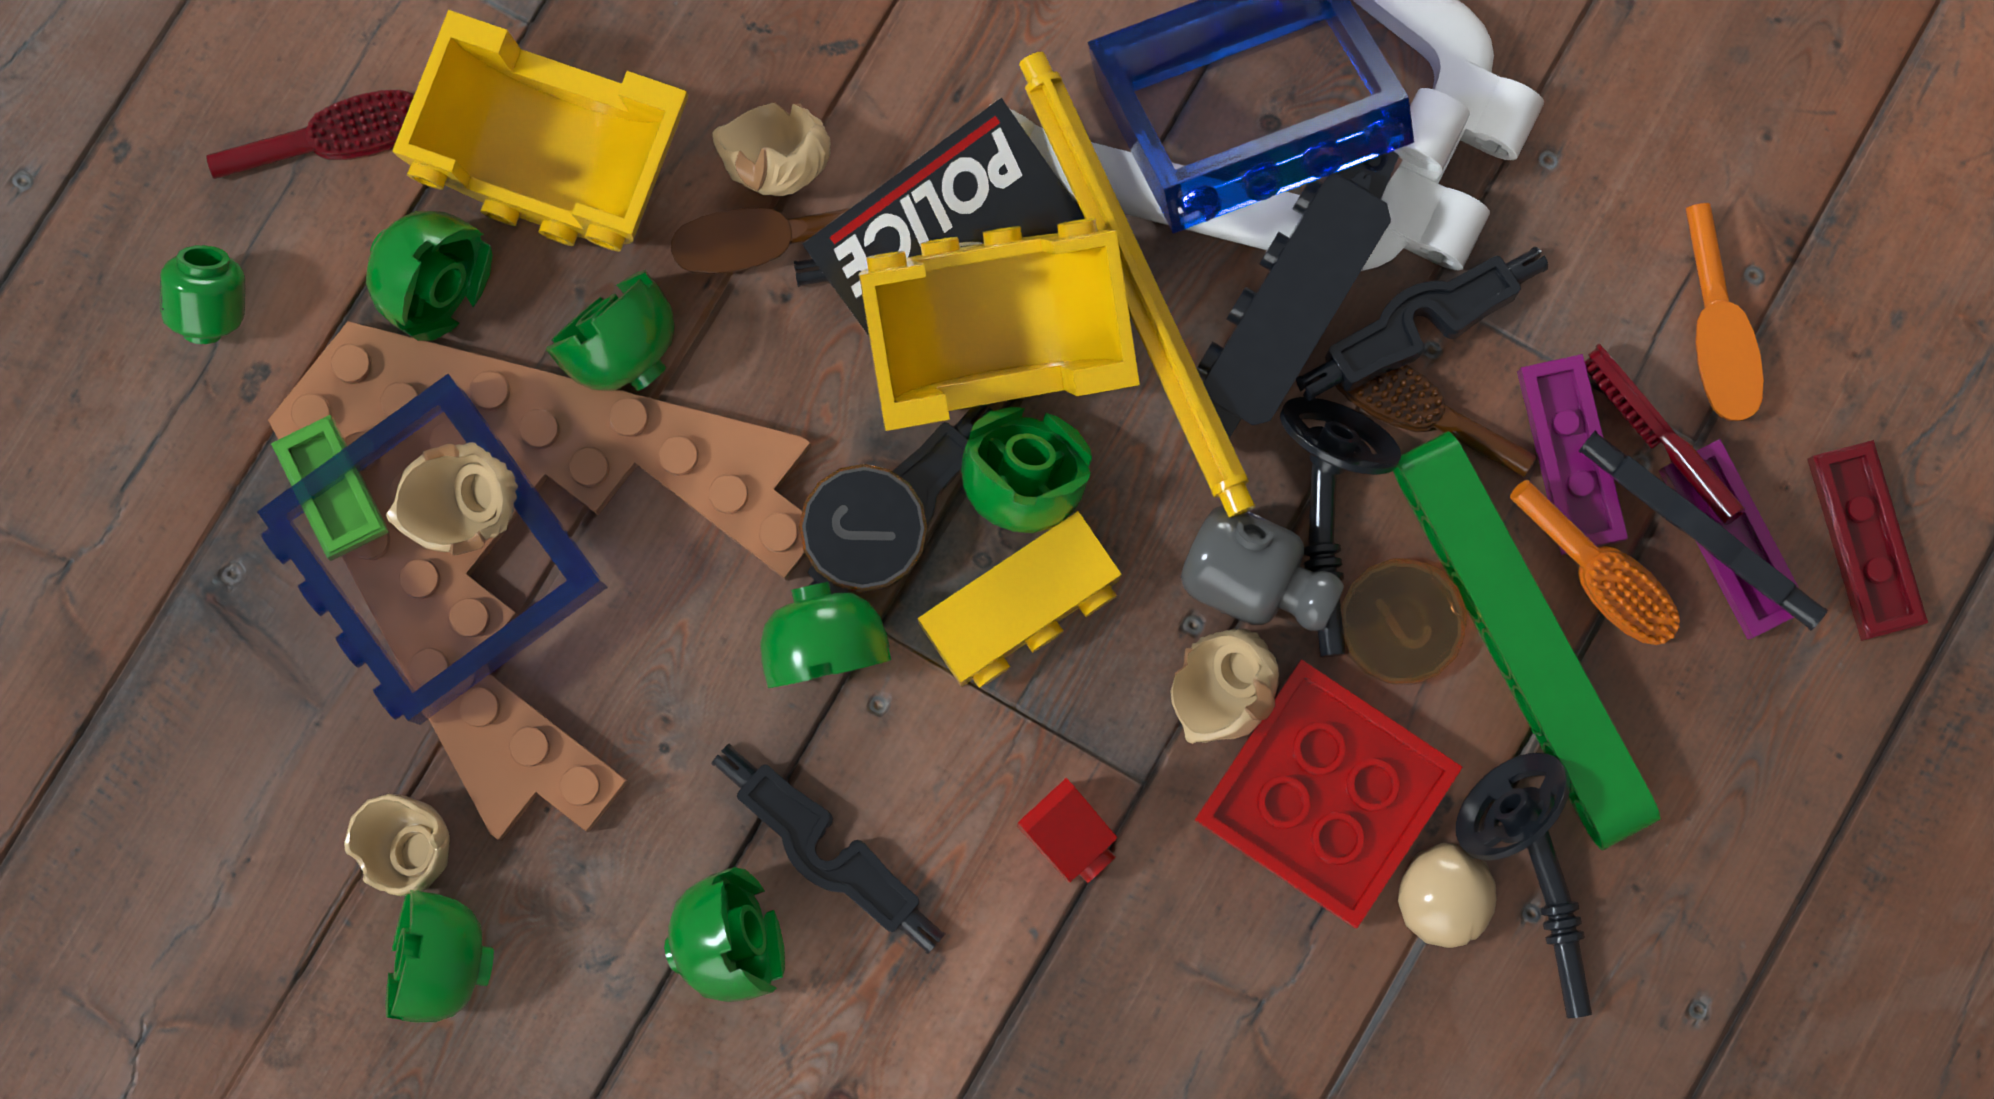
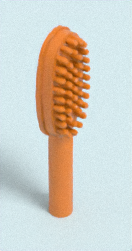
(1724, 337)
(1611, 579)

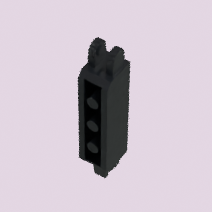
(1299, 294)

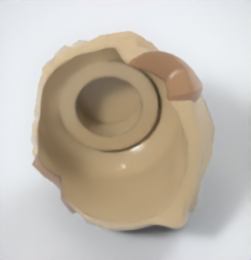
(773, 148)
(454, 498)
(1225, 686)

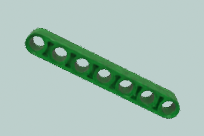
(1525, 640)

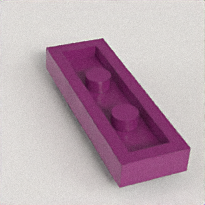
(1561, 420)
(1751, 608)

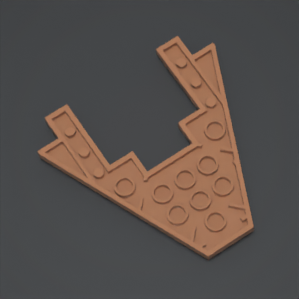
(552, 431)

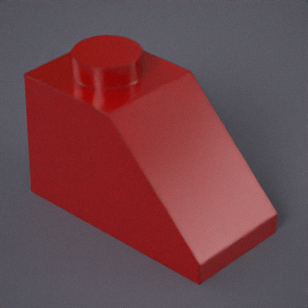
(1069, 833)

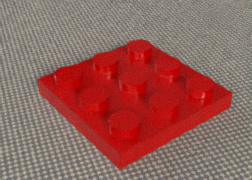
(1328, 794)

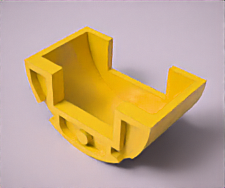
(537, 135)
(997, 321)

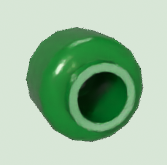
(202, 294)

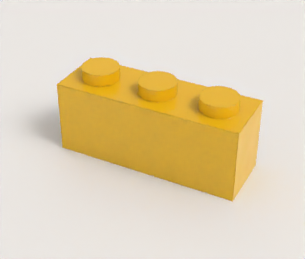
(1021, 601)

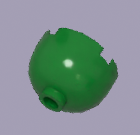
(425, 270)
(618, 337)
(1024, 469)
(821, 636)
(723, 940)
(435, 959)

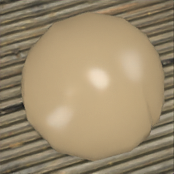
(398, 843)
(1447, 896)

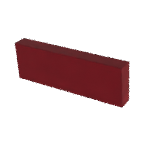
(1867, 540)

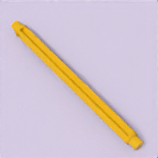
(1143, 295)

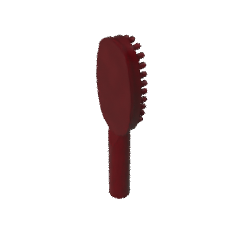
(338, 132)
(1655, 430)

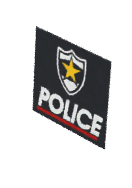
(965, 185)

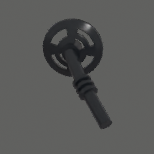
(1331, 454)
(1529, 826)

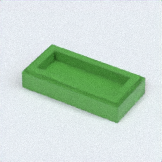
(344, 514)

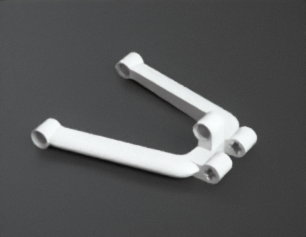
(1425, 216)

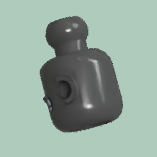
(1254, 570)

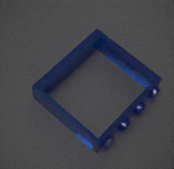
(1272, 163)
(357, 638)

